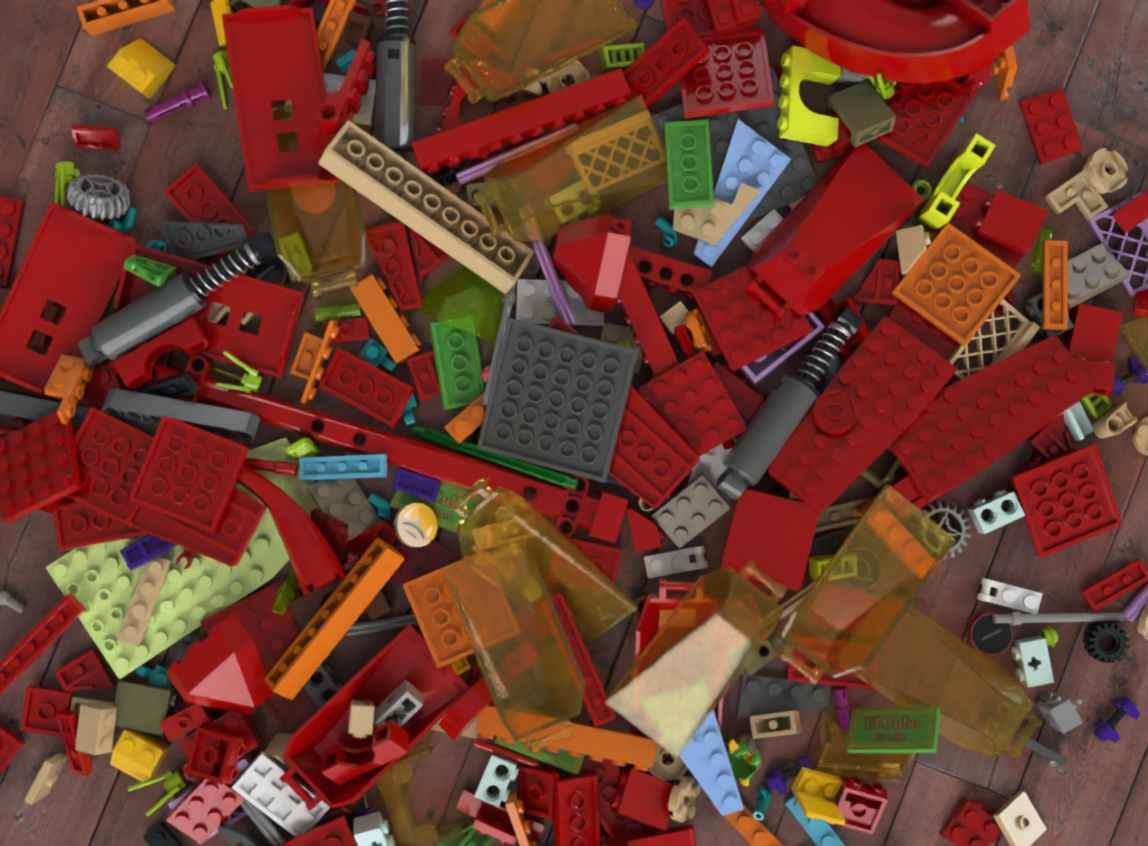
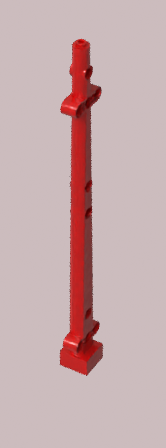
(595, 512)

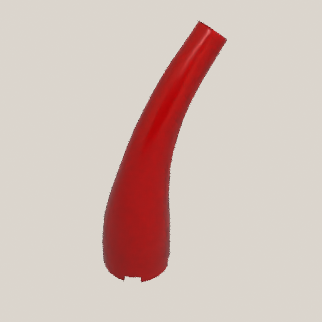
(305, 544)

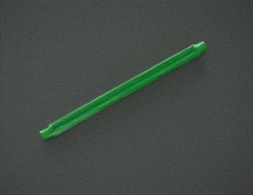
(516, 464)

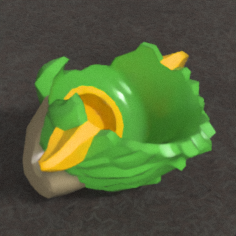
(744, 758)

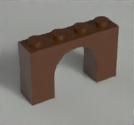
(306, 606)

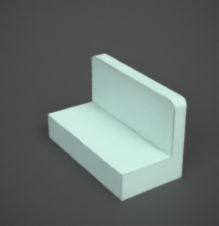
(1077, 422)

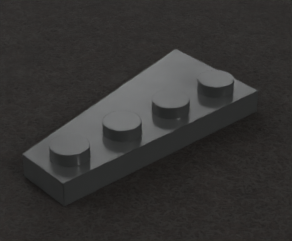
(202, 239)
(775, 694)

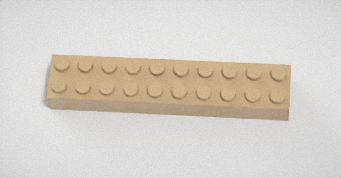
(425, 206)

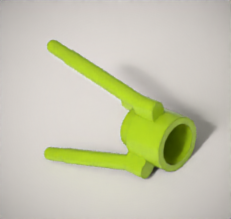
(222, 66)
(883, 87)
(64, 174)
(249, 382)
(173, 784)

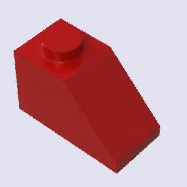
(643, 532)

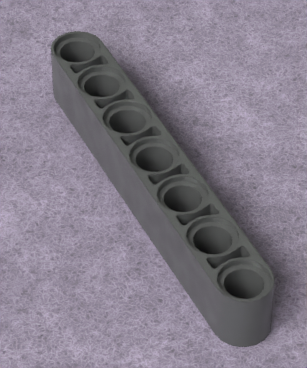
(150, 410)

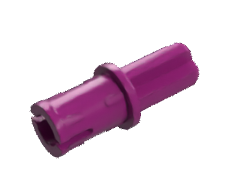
(842, 707)

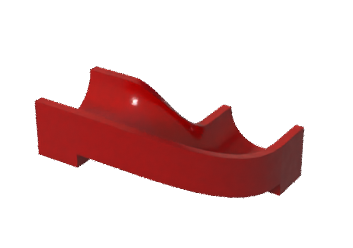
(904, 37)

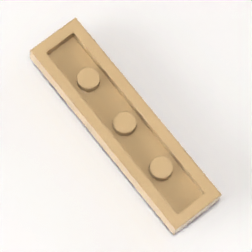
(144, 601)

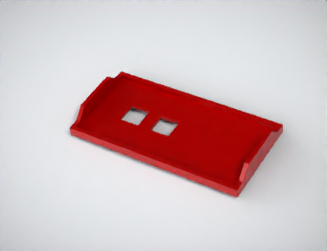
(271, 60)
(72, 265)
(275, 303)

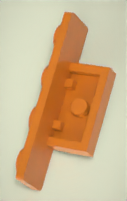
(311, 357)
(69, 382)

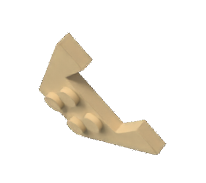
(712, 223)

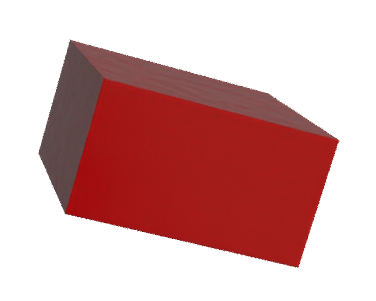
(773, 535)

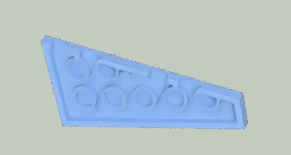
(750, 162)
(710, 765)

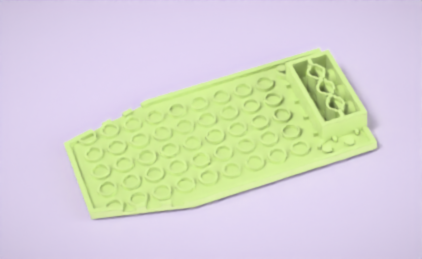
(106, 585)

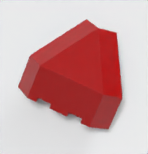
(593, 258)
(222, 670)

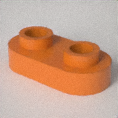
(697, 325)

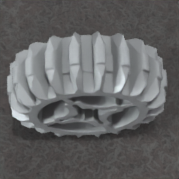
(98, 196)
(943, 521)

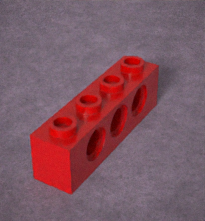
(699, 276)

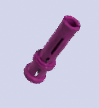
(187, 98)

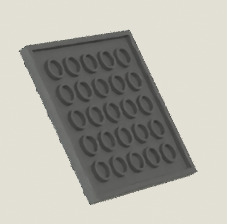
(795, 179)
(557, 399)

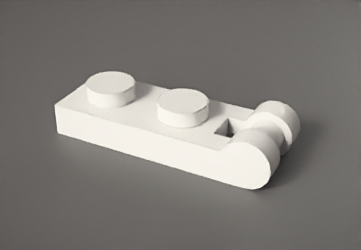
(674, 561)
(1010, 596)

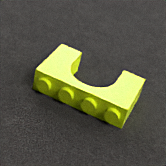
(795, 119)
(942, 201)

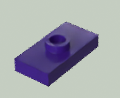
(416, 484)

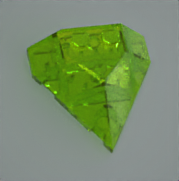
(466, 304)

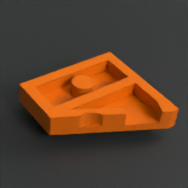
(1004, 70)

